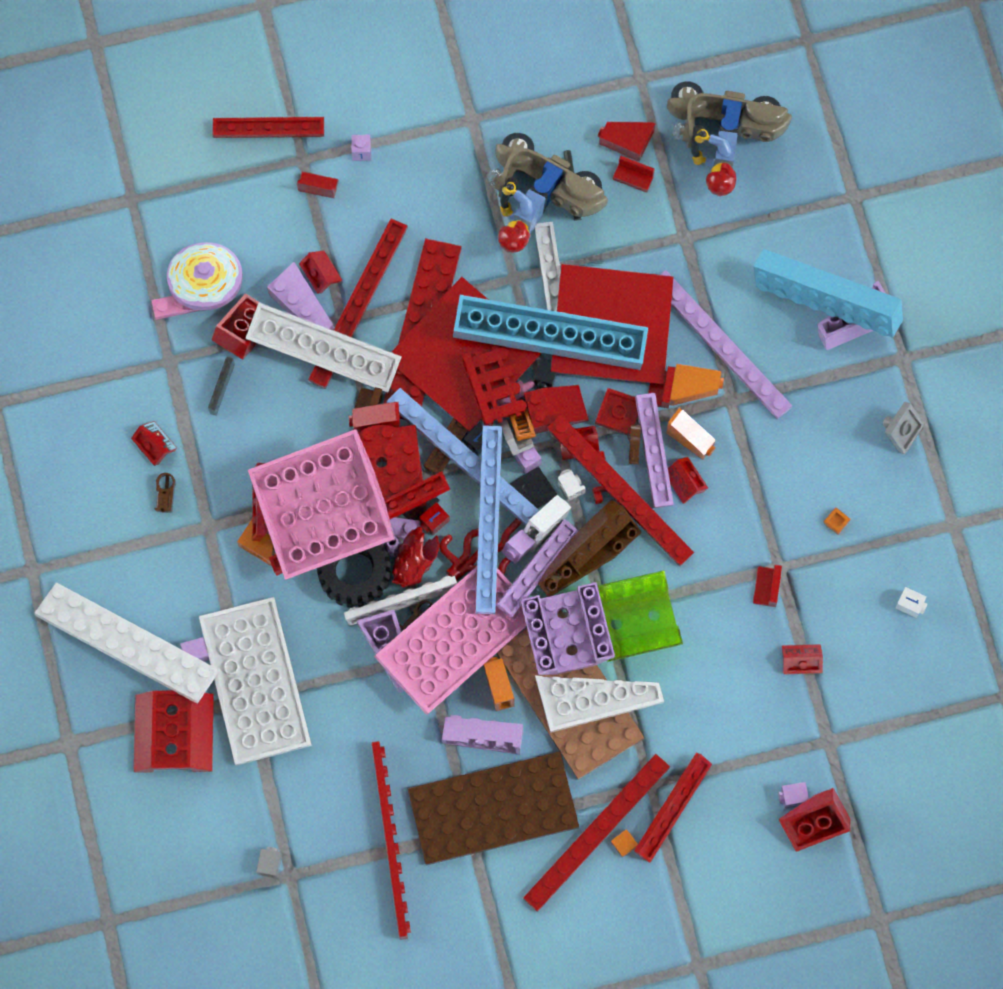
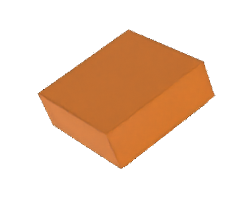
(836, 520)
(624, 843)

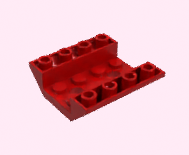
(188, 729)

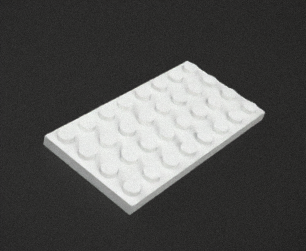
(255, 681)

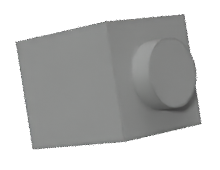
(269, 862)

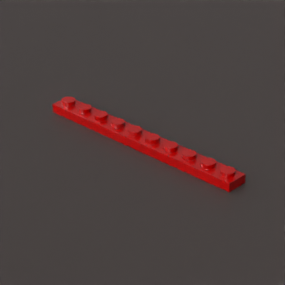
(364, 290)
(620, 490)
(401, 502)
(596, 832)
(392, 848)

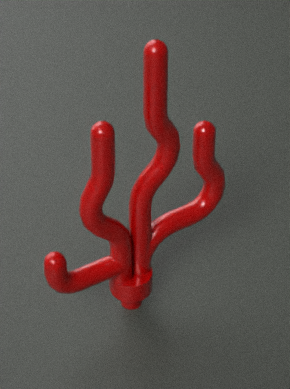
(463, 564)

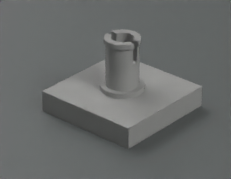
(903, 427)

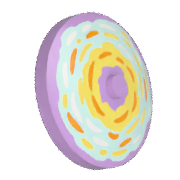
(204, 276)

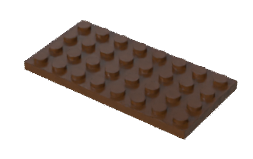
(493, 808)

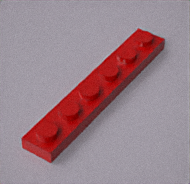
(268, 127)
(673, 807)

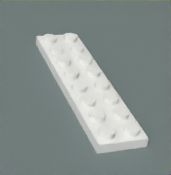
(323, 347)

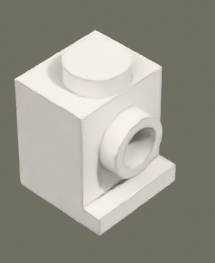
(570, 485)

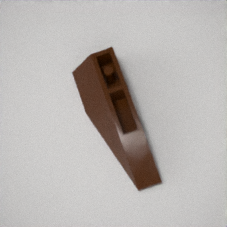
(590, 548)

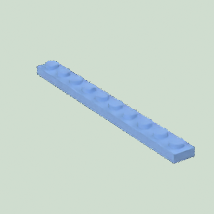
(459, 453)
(488, 520)

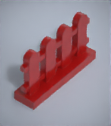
(486, 378)

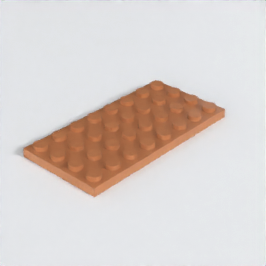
(584, 745)

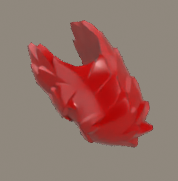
(414, 558)

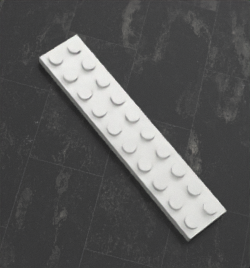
(126, 642)

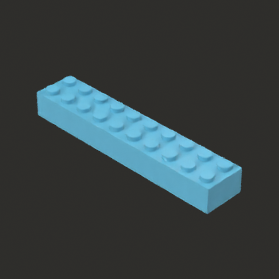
(550, 332)

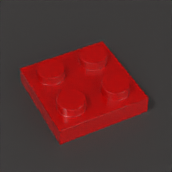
(617, 411)

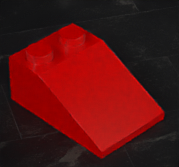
(233, 328)
(549, 403)
(816, 820)

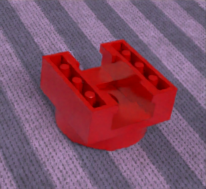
(399, 450)

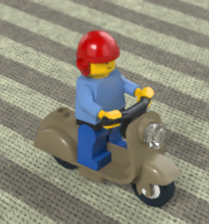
(757, 119)
(576, 193)

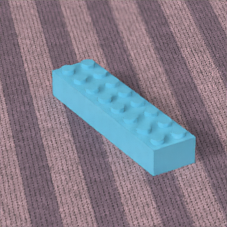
(828, 293)

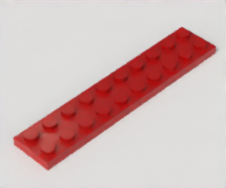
(431, 283)

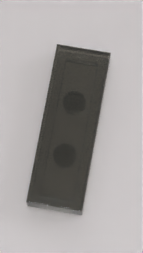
(221, 386)

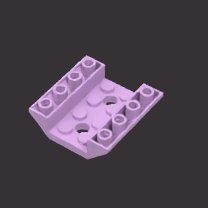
(582, 628)

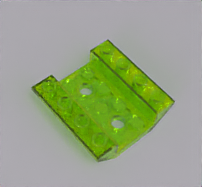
(631, 603)

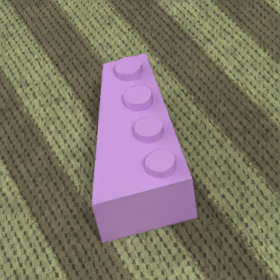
(297, 298)
(835, 331)
(379, 632)
(483, 734)

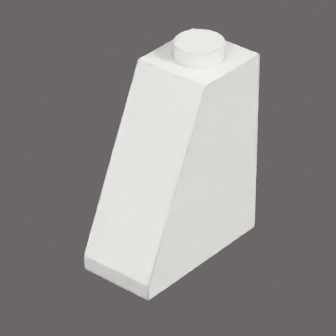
(546, 520)

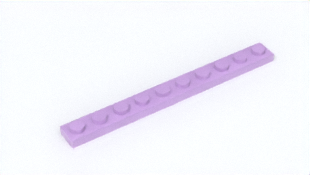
(728, 351)

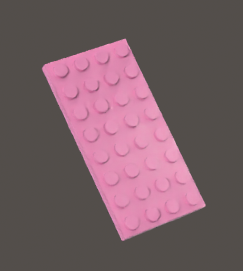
(449, 643)

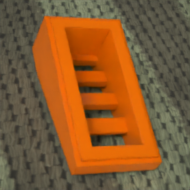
(514, 422)

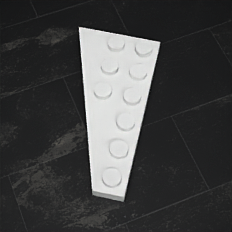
(584, 700)

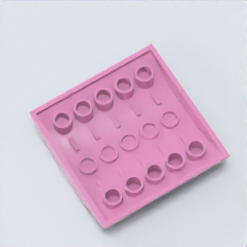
(321, 504)

